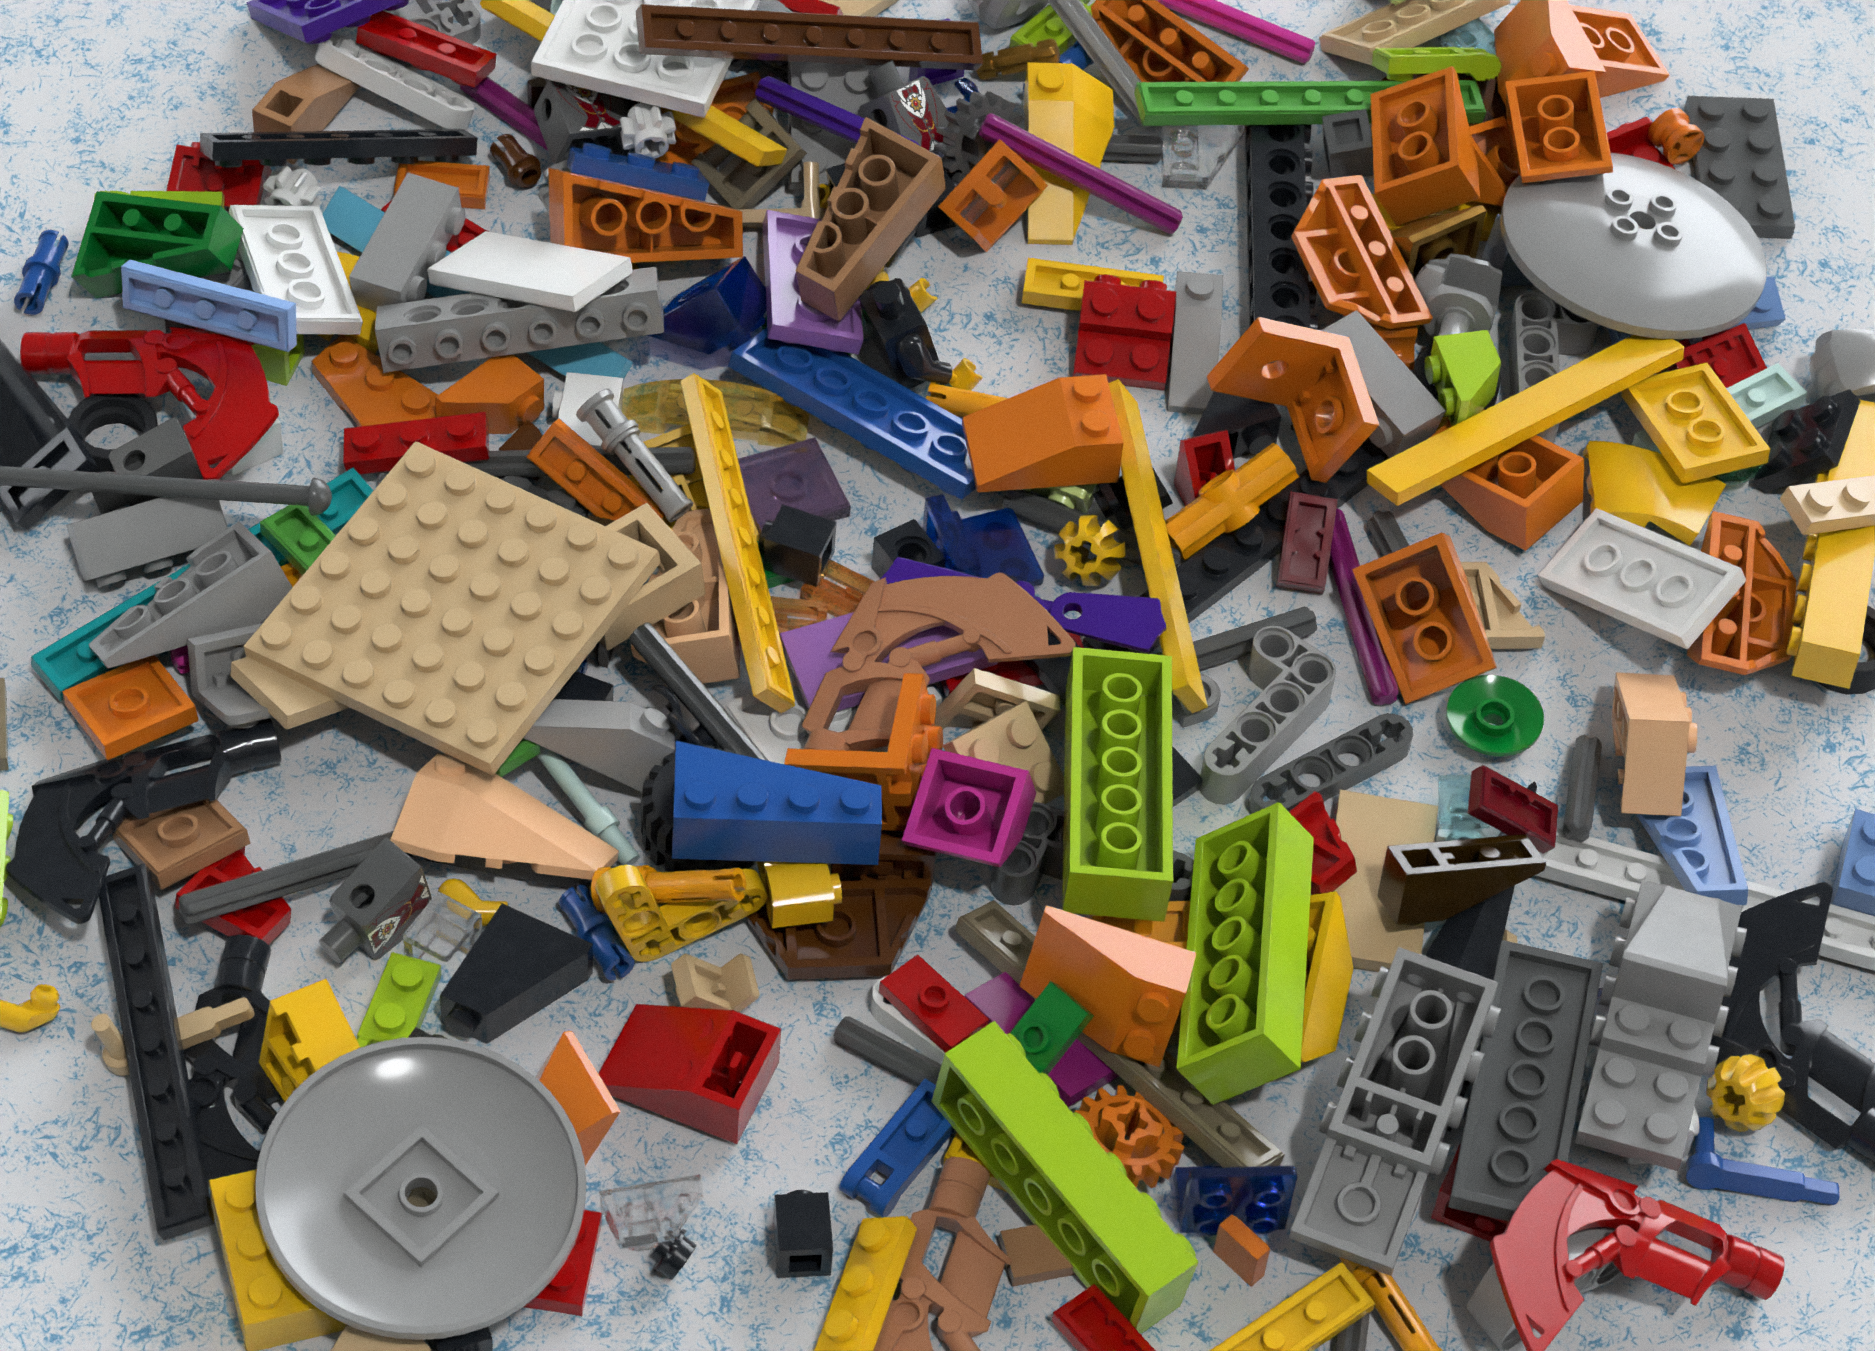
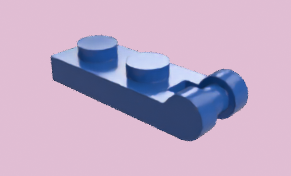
(899, 1151)

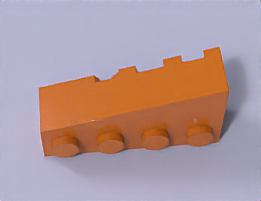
(639, 221)

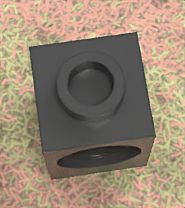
(1348, 144)

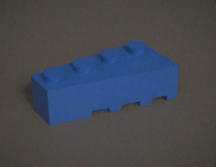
(770, 811)

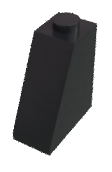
(512, 975)

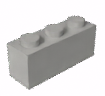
(407, 243)
(1400, 401)
(143, 535)

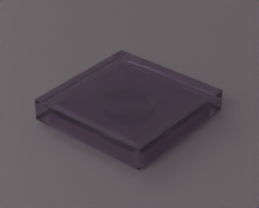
(792, 477)

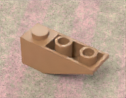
(303, 102)

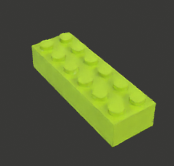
(1118, 785)
(1251, 954)
(1063, 1177)

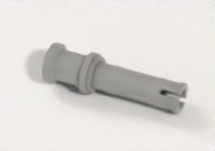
(616, 441)

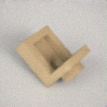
(715, 987)

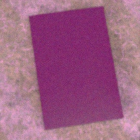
(1077, 1071)

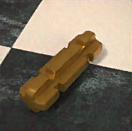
(1015, 58)

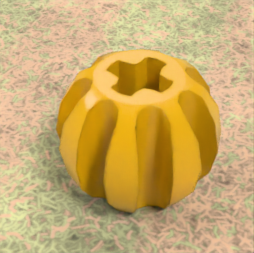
(1102, 545)
(1745, 1093)

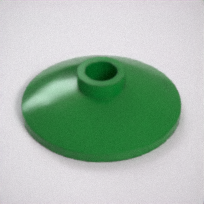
(1496, 701)

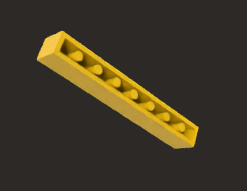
(1837, 577)

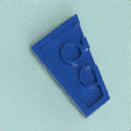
(638, 171)

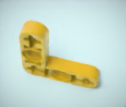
(657, 931)

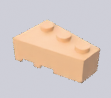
(1653, 736)

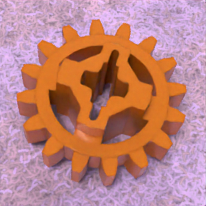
(1153, 1140)

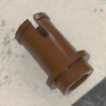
(521, 167)

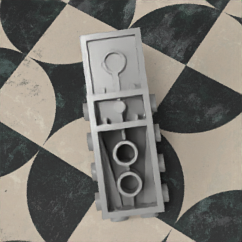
(1659, 1022)
(1395, 1108)

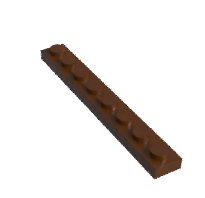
(807, 37)

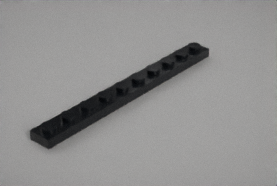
(1242, 552)

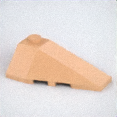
(706, 628)
(484, 816)

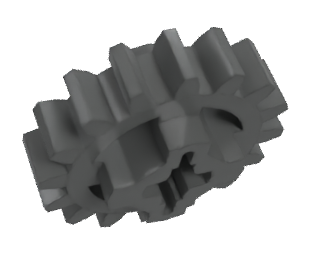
(961, 137)

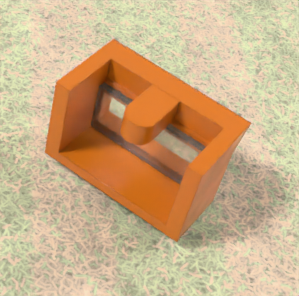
(993, 195)

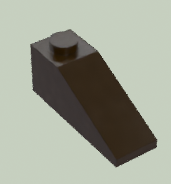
(1450, 876)

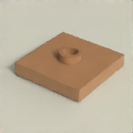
(181, 839)

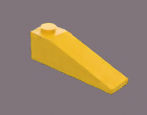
(1078, 117)

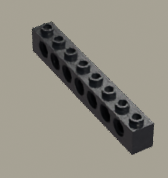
(1275, 204)

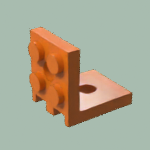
(1313, 378)
(900, 767)

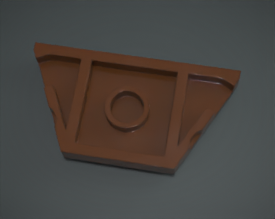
(860, 941)

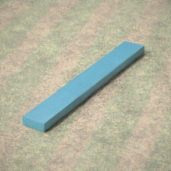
(355, 222)

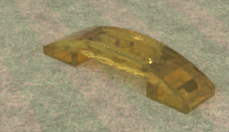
(747, 409)

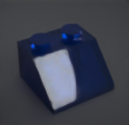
(716, 310)

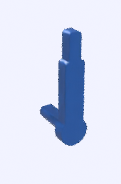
(1712, 1171)

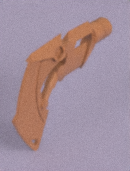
(986, 612)
(969, 1277)

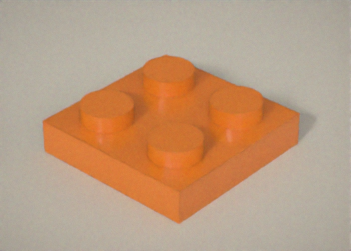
(130, 706)

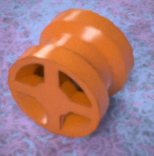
(1676, 136)

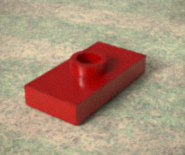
(932, 1004)
(1097, 1325)

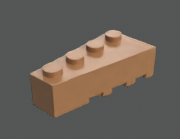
(868, 216)

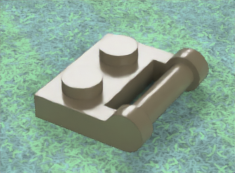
(739, 180)

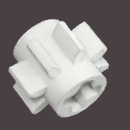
(648, 130)
(292, 188)

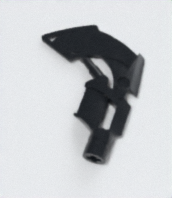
(66, 868)
(1778, 941)
(222, 1145)

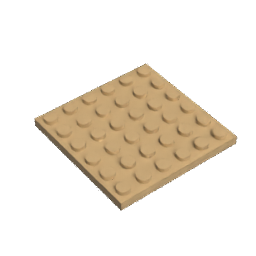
(453, 607)

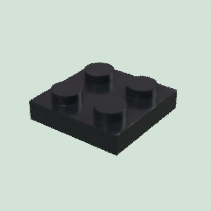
(1807, 440)

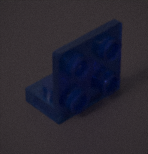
(981, 542)
(1253, 1194)

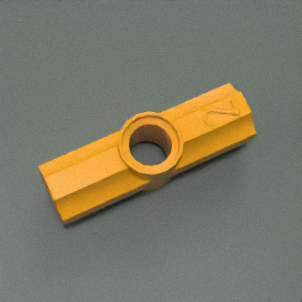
(1230, 500)

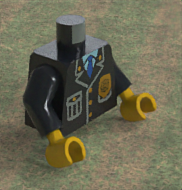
(903, 337)

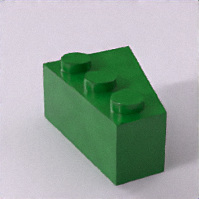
(156, 232)

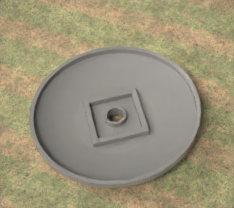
(1677, 278)
(406, 1120)

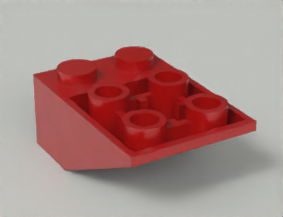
(694, 1065)

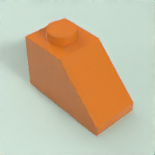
(502, 389)

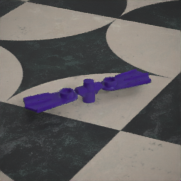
(1106, 618)

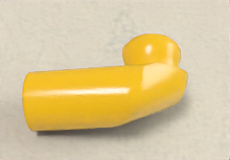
(465, 895)
(31, 1013)

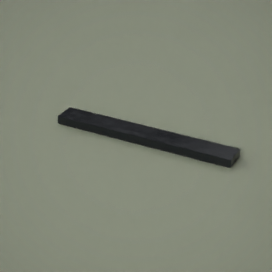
(155, 1054)

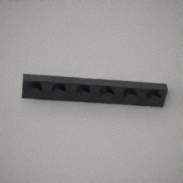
(320, 146)

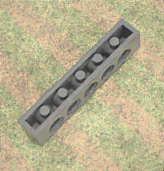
(489, 326)

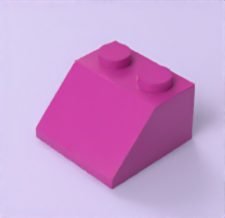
(970, 808)

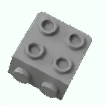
(211, 680)

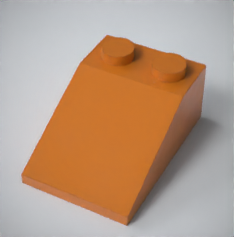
(1542, 41)
(1621, 49)
(1557, 127)
(1422, 147)
(1046, 437)
(1520, 490)
(1425, 617)
(1117, 975)

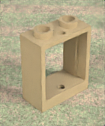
(667, 593)

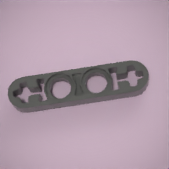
(1335, 773)

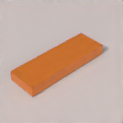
(587, 474)

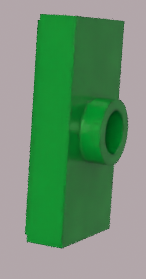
(1050, 1027)

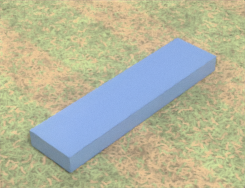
(209, 305)

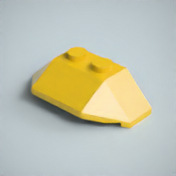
(1327, 976)

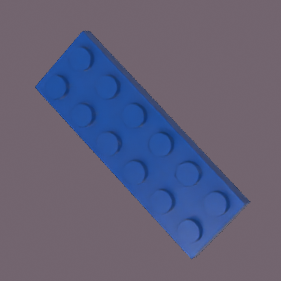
(864, 406)

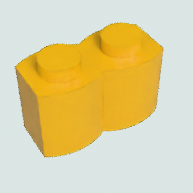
(799, 892)

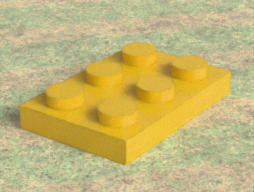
(1696, 423)

